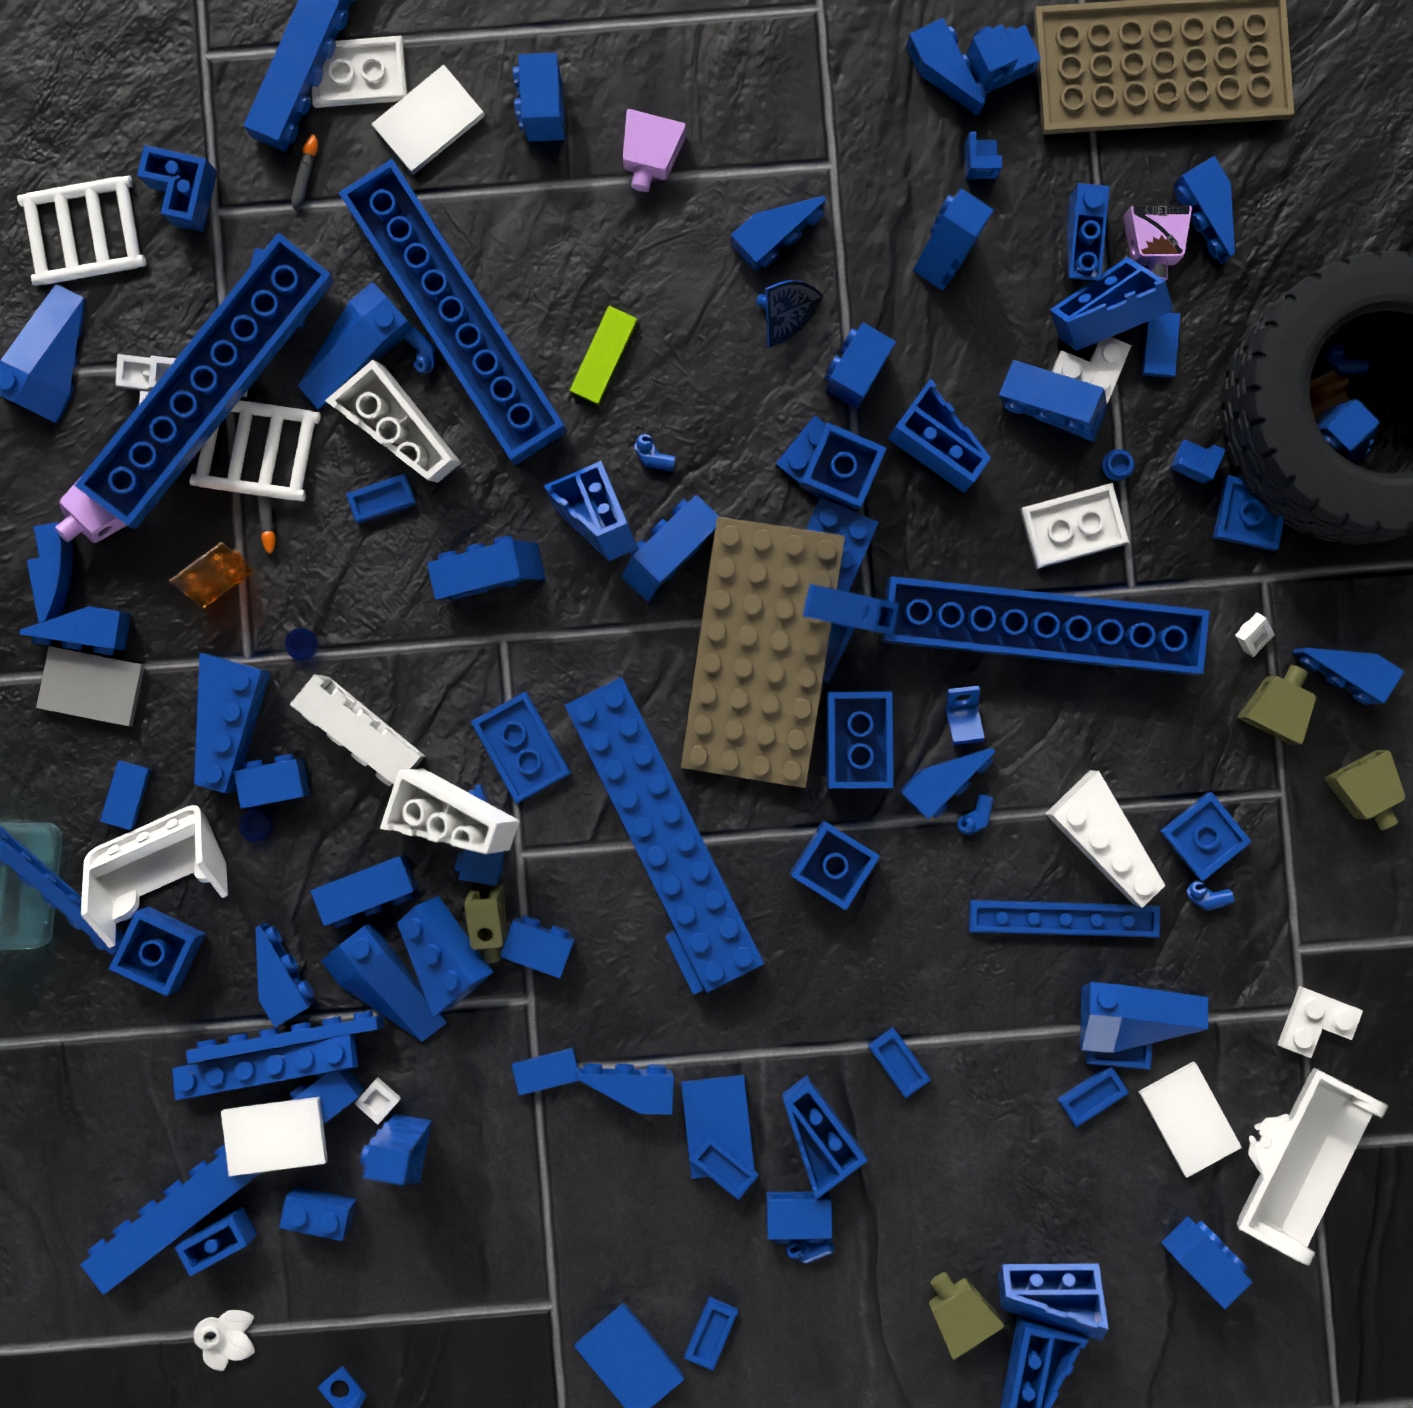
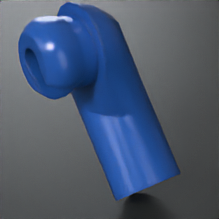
(425, 349)
(1337, 360)
(650, 456)
(978, 818)
(1206, 898)
(809, 1252)

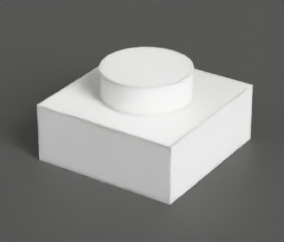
(1254, 634)
(377, 1100)

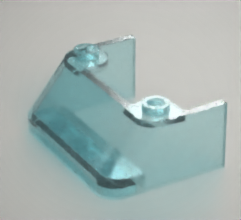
(24, 915)

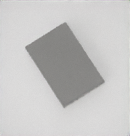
(90, 686)

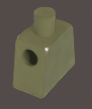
(1281, 706)
(1369, 788)
(486, 910)
(962, 1314)

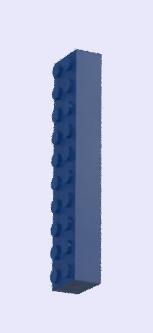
(453, 312)
(205, 382)
(1048, 626)
(664, 834)

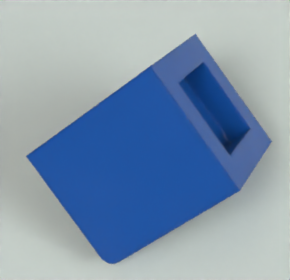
(981, 158)
(1197, 461)

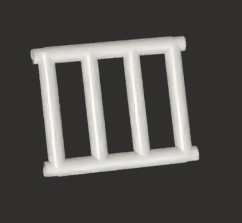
(73, 269)
(263, 487)

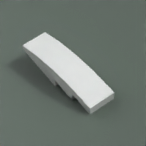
(141, 372)

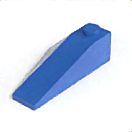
(362, 334)
(42, 358)
(379, 978)
(1131, 1016)

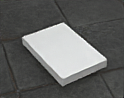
(363, 73)
(428, 119)
(1074, 526)
(1189, 1119)
(274, 1136)

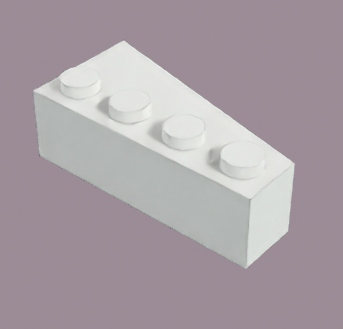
(390, 416)
(356, 728)
(445, 813)
(1102, 832)

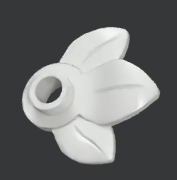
(229, 1339)

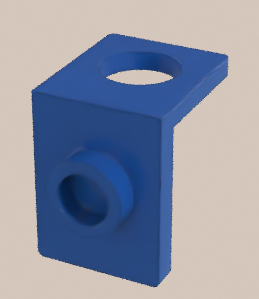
(964, 716)
(352, 1400)

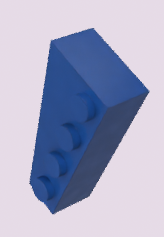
(226, 719)
(397, 1150)

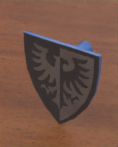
(788, 308)

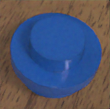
(1117, 465)

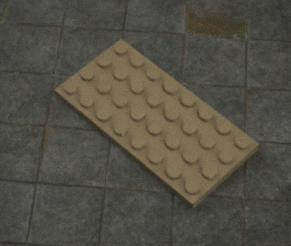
(1162, 64)
(758, 654)

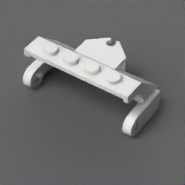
(1303, 1162)

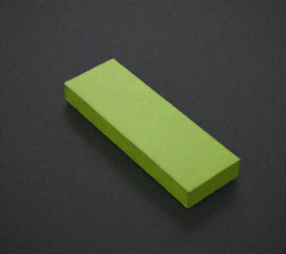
(603, 355)

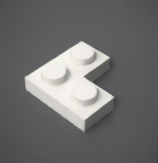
(1101, 369)
(1313, 1013)

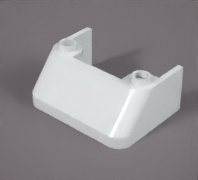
(144, 861)

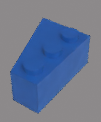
(952, 237)
(1119, 302)
(1348, 429)
(940, 440)
(485, 568)
(823, 1139)
(1056, 1295)
(1039, 1363)

